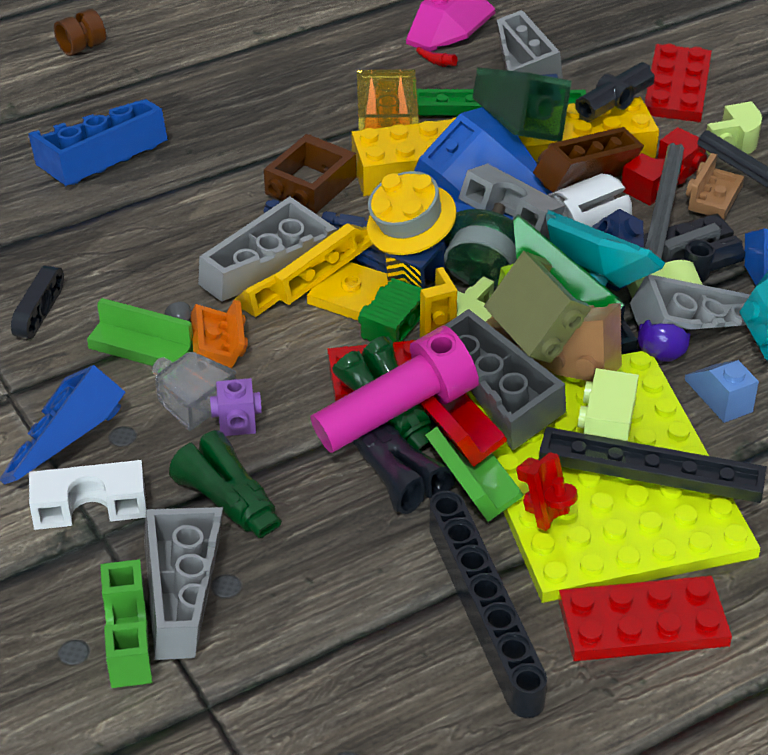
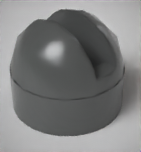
(179, 310)

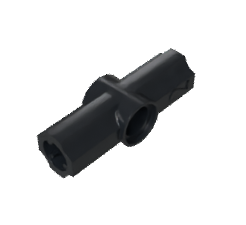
(614, 91)

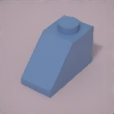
(725, 388)

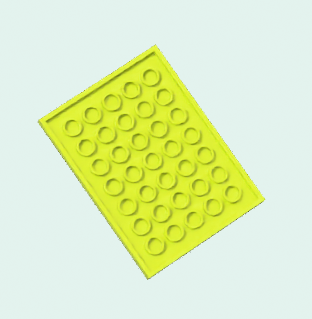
(622, 525)

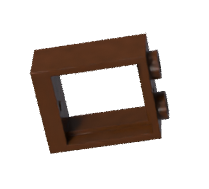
(309, 151)

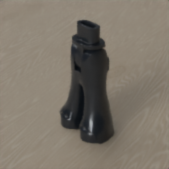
(403, 468)

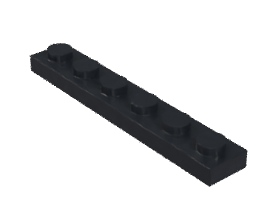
(655, 464)

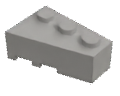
(526, 47)

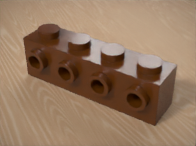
(585, 157)

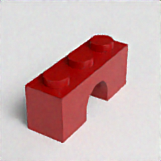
(643, 173)

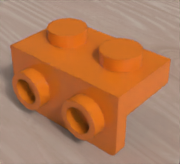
(219, 333)

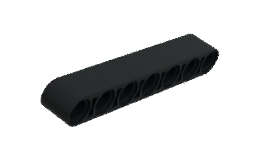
(488, 605)

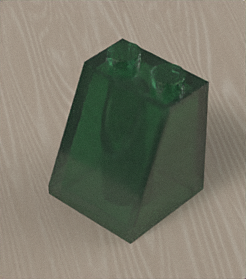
(524, 101)

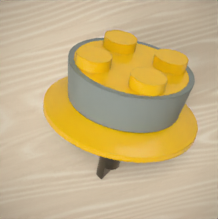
(409, 213)

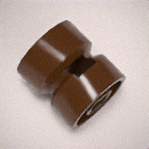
(77, 32)

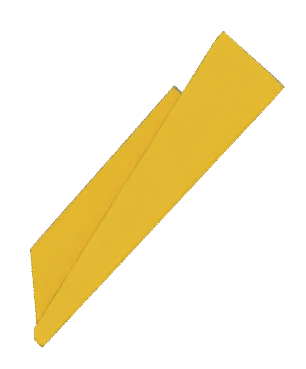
(306, 270)

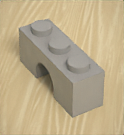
(489, 185)

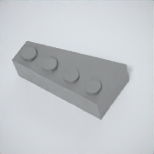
(261, 249)
(180, 567)

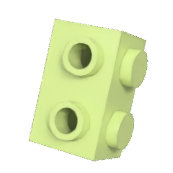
(610, 404)

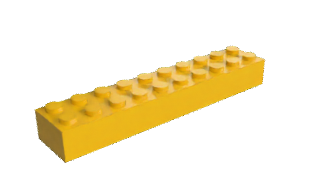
(400, 146)

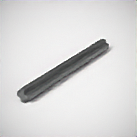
(665, 199)

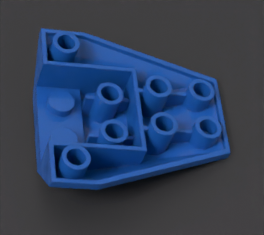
(473, 141)

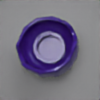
(663, 341)

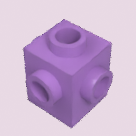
(236, 406)

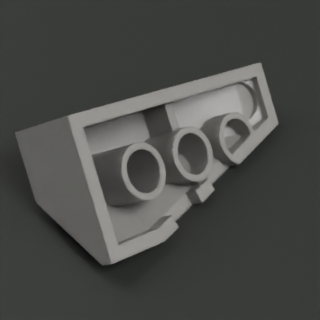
(686, 304)

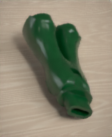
(376, 360)
(239, 495)

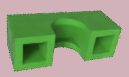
(125, 624)

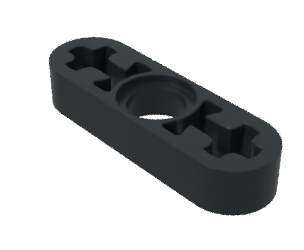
(37, 302)

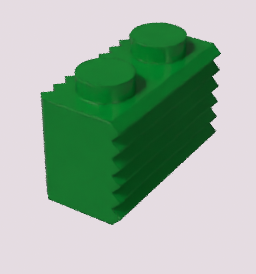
(392, 312)

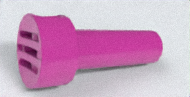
(437, 369)

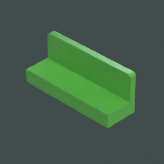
(139, 333)
(485, 483)

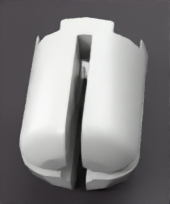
(593, 199)

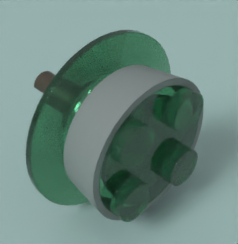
(480, 244)

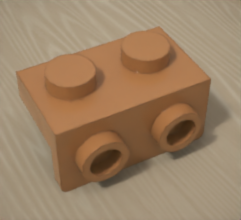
(713, 189)

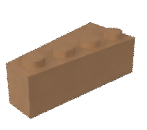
(590, 347)

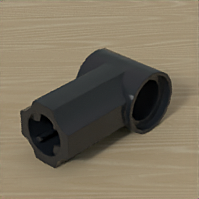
(714, 255)

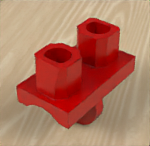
(547, 492)

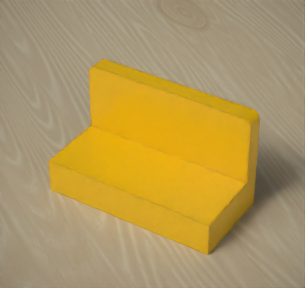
(437, 303)

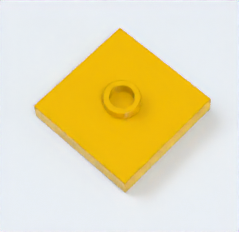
(347, 290)

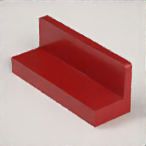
(465, 427)

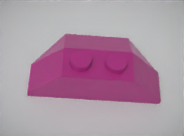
(447, 22)

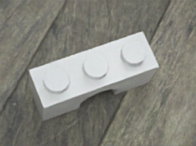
(59, 492)

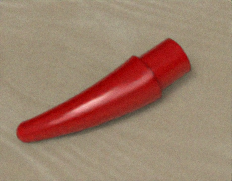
(440, 59)

